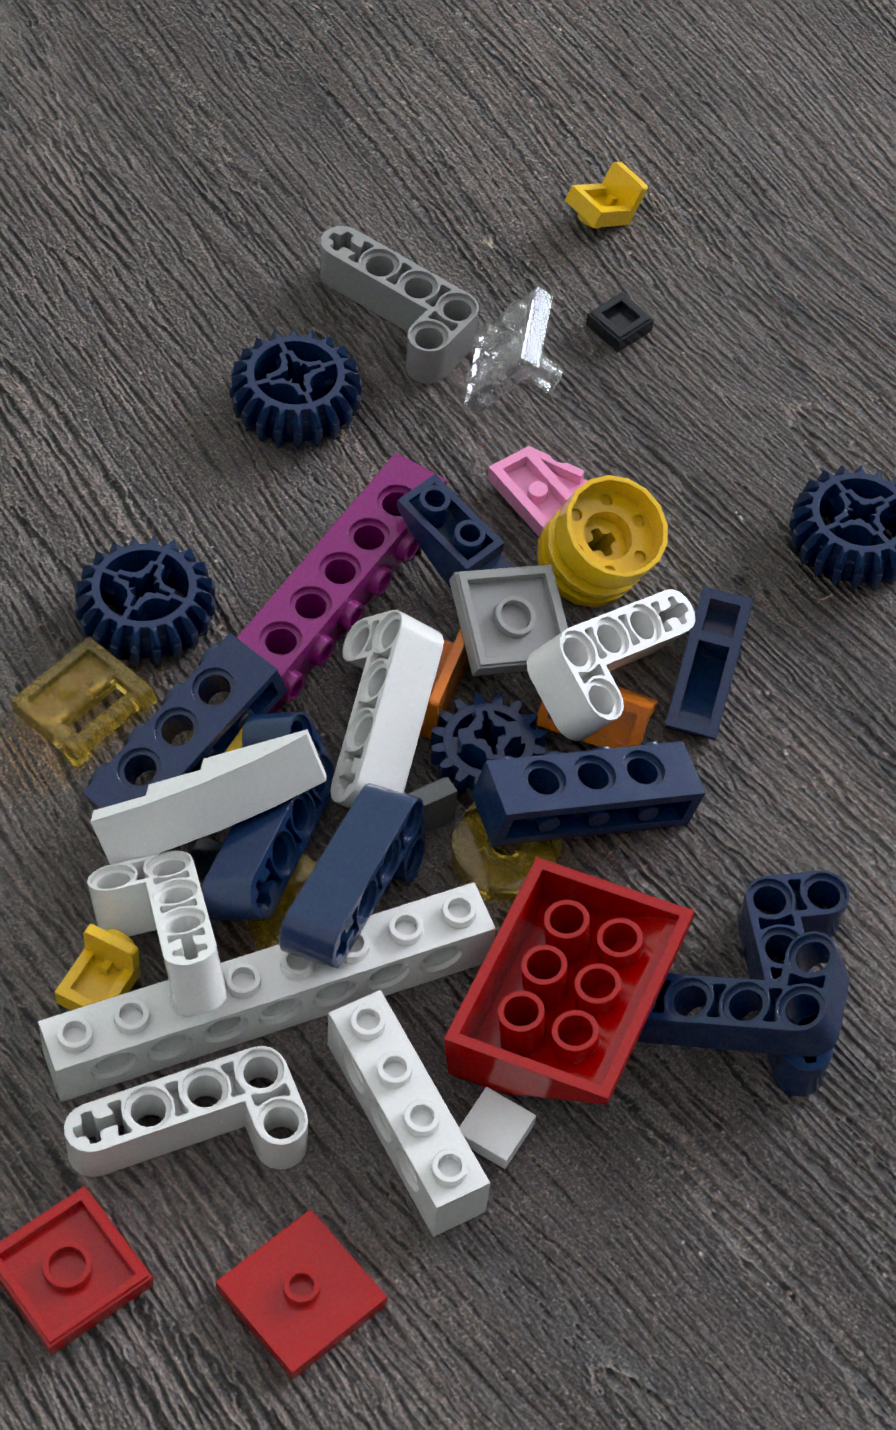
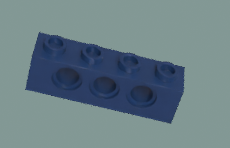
(223, 667)
(587, 793)

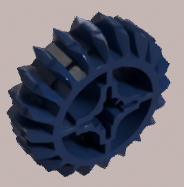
(295, 388)
(854, 542)
(137, 585)

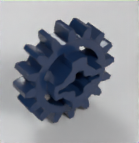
(482, 734)

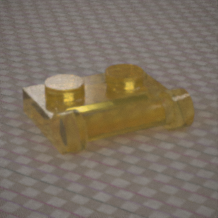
(73, 689)

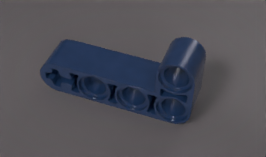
(374, 843)
(267, 847)
(768, 935)
(780, 1003)

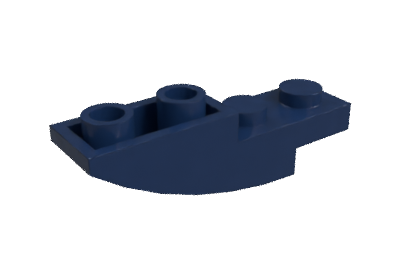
(450, 531)

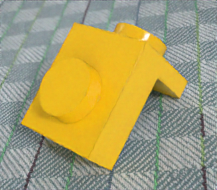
(608, 202)
(101, 971)

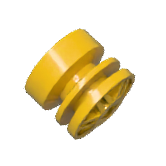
(603, 540)

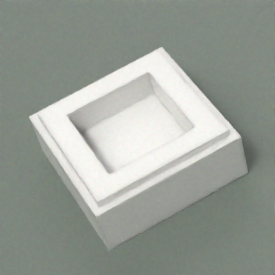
(496, 1127)

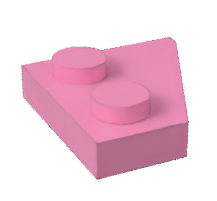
(535, 484)

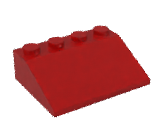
(565, 987)

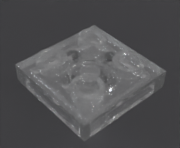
(512, 352)

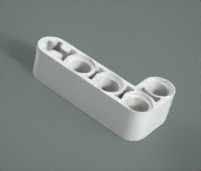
(575, 665)
(390, 704)
(165, 896)
(189, 1124)

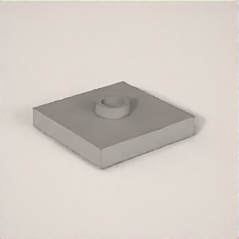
(506, 615)

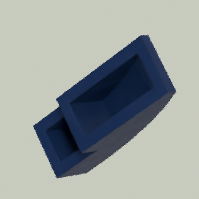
(709, 663)

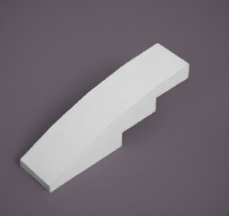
(210, 799)

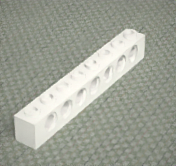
(265, 994)

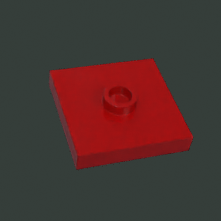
(70, 1270)
(301, 1294)

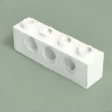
(407, 1113)

